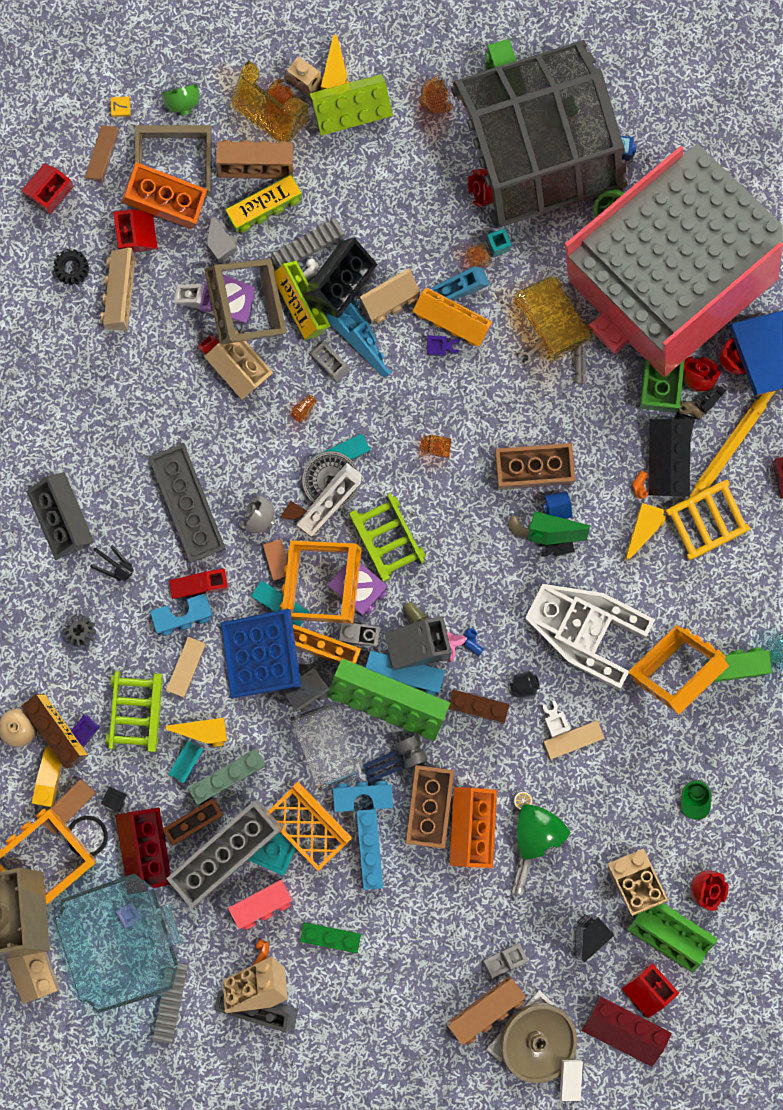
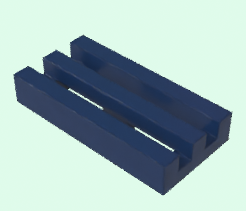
(369, 772)

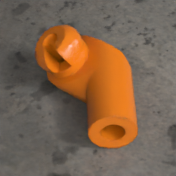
(638, 486)
(264, 947)

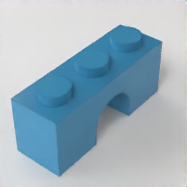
(198, 611)
(345, 796)

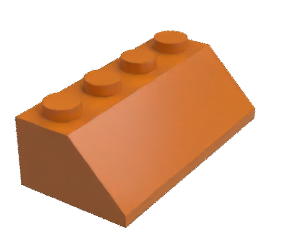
(164, 195)
(473, 827)

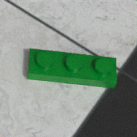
(330, 937)

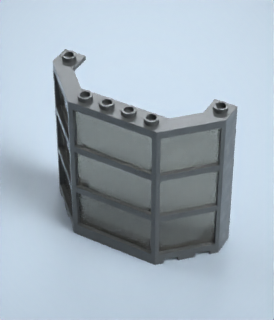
(543, 132)

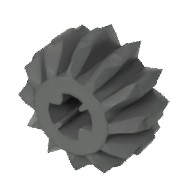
(83, 635)

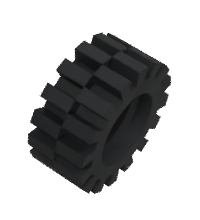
(71, 256)

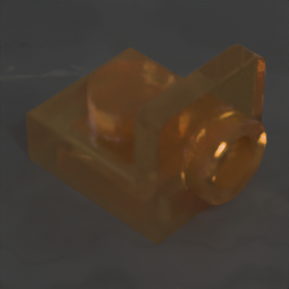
(435, 446)

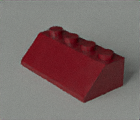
(144, 846)
(626, 1031)

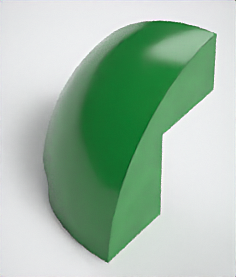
(539, 831)

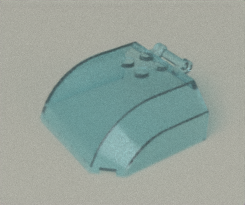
(117, 943)

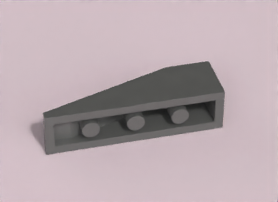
(279, 1017)

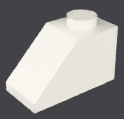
(189, 295)

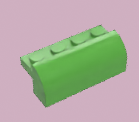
(673, 935)

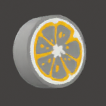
(522, 798)

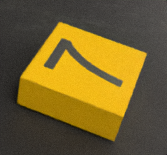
(120, 107)

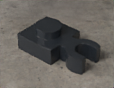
(709, 402)
(559, 549)

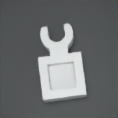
(555, 722)

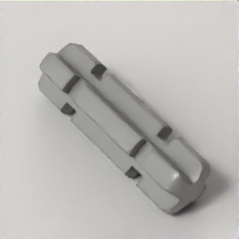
(580, 365)
(521, 876)

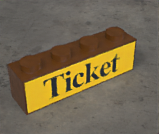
(54, 730)

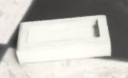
(571, 1080)

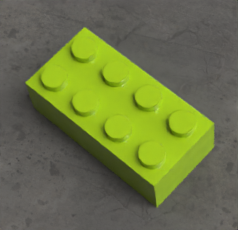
(351, 104)

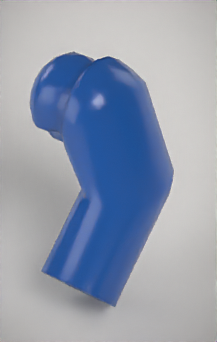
(470, 642)

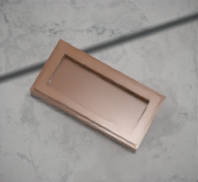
(276, 559)

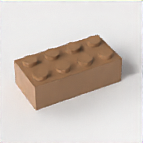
(254, 159)
(534, 466)
(429, 806)
(486, 1010)

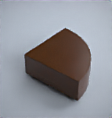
(293, 511)

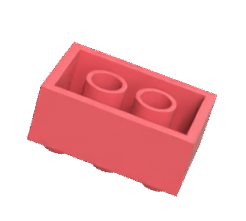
(261, 905)

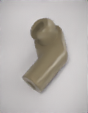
(691, 408)
(516, 527)

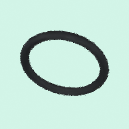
(102, 826)

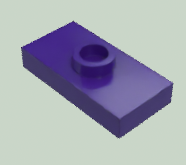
(85, 729)

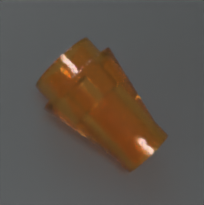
(303, 408)

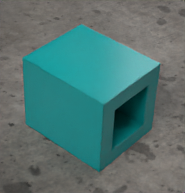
(498, 242)

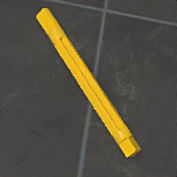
(732, 443)

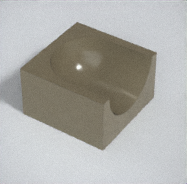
(22, 913)

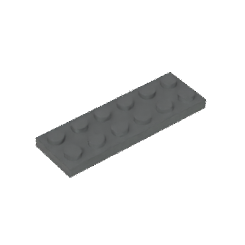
(187, 503)

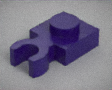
(438, 346)

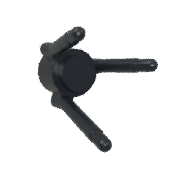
(123, 571)

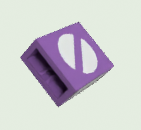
(239, 298)
(369, 589)

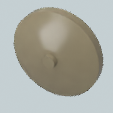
(537, 1042)

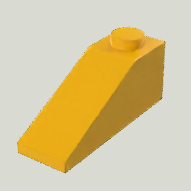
(335, 71)
(646, 524)
(205, 731)
(47, 779)

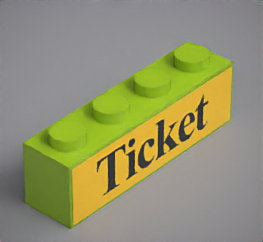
(264, 204)
(291, 285)

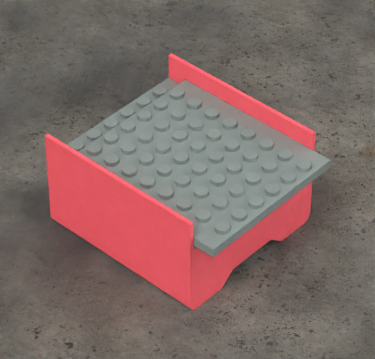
(675, 259)

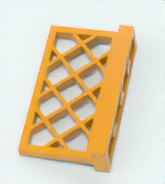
(321, 815)

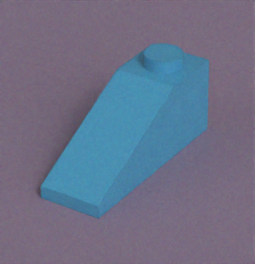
(462, 284)

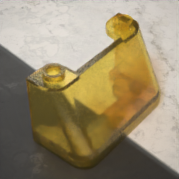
(263, 110)
(553, 317)

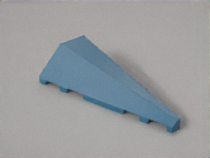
(360, 335)

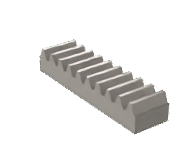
(309, 243)
(170, 1007)

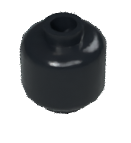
(525, 684)

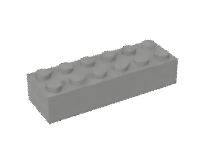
(224, 853)

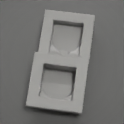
(505, 960)

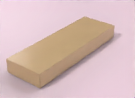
(186, 667)
(573, 739)

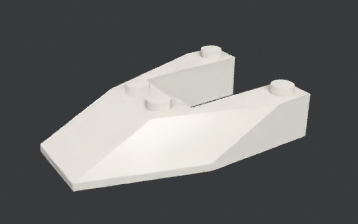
(577, 622)

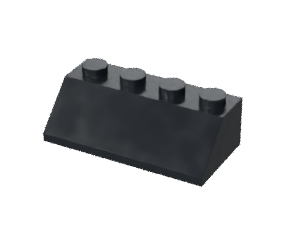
(340, 278)
(669, 457)
(590, 936)

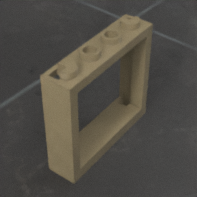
(177, 131)
(221, 305)

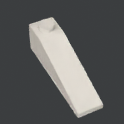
(330, 499)

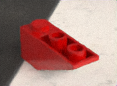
(199, 584)

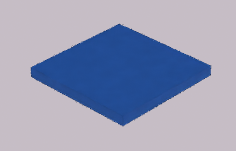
(761, 351)
(260, 654)

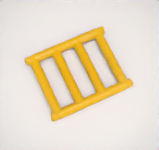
(690, 503)

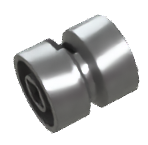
(411, 751)

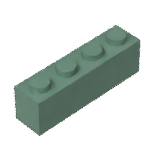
(227, 777)

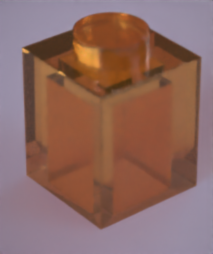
(478, 256)

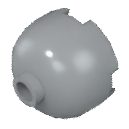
(258, 515)

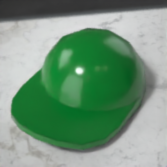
(696, 800)

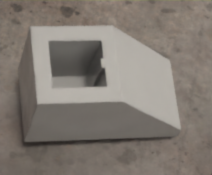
(219, 242)
(359, 634)

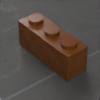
(478, 706)
(193, 822)

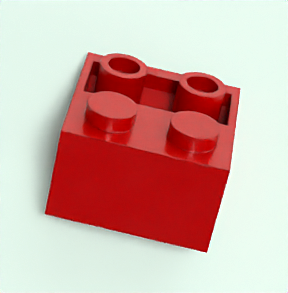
(48, 188)
(135, 230)
(650, 990)

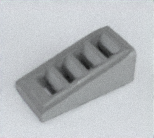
(341, 372)

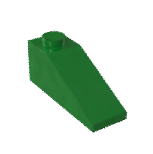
(553, 530)

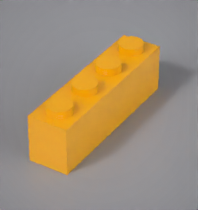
(452, 316)
(324, 646)

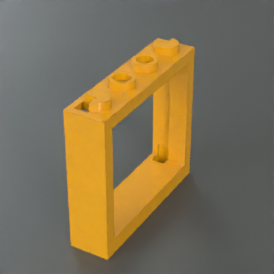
(350, 585)
(662, 651)
(29, 827)

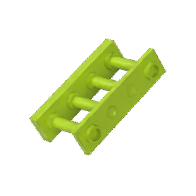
(377, 553)
(152, 703)

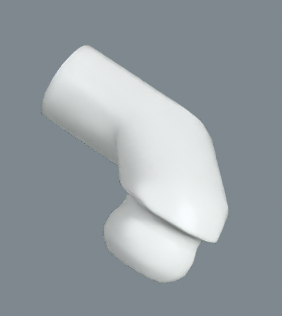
(312, 268)

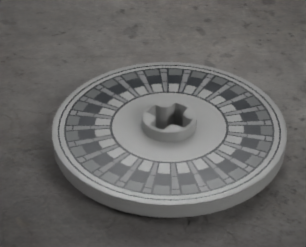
(319, 468)

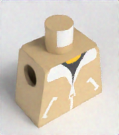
(302, 76)

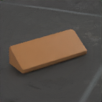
(102, 153)
(70, 803)

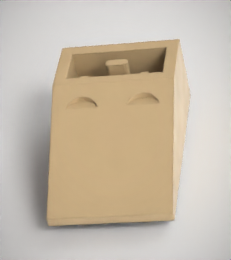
(637, 882)
(256, 987)

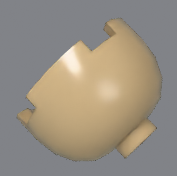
(17, 736)

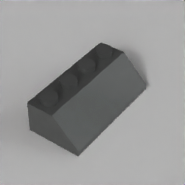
(59, 515)

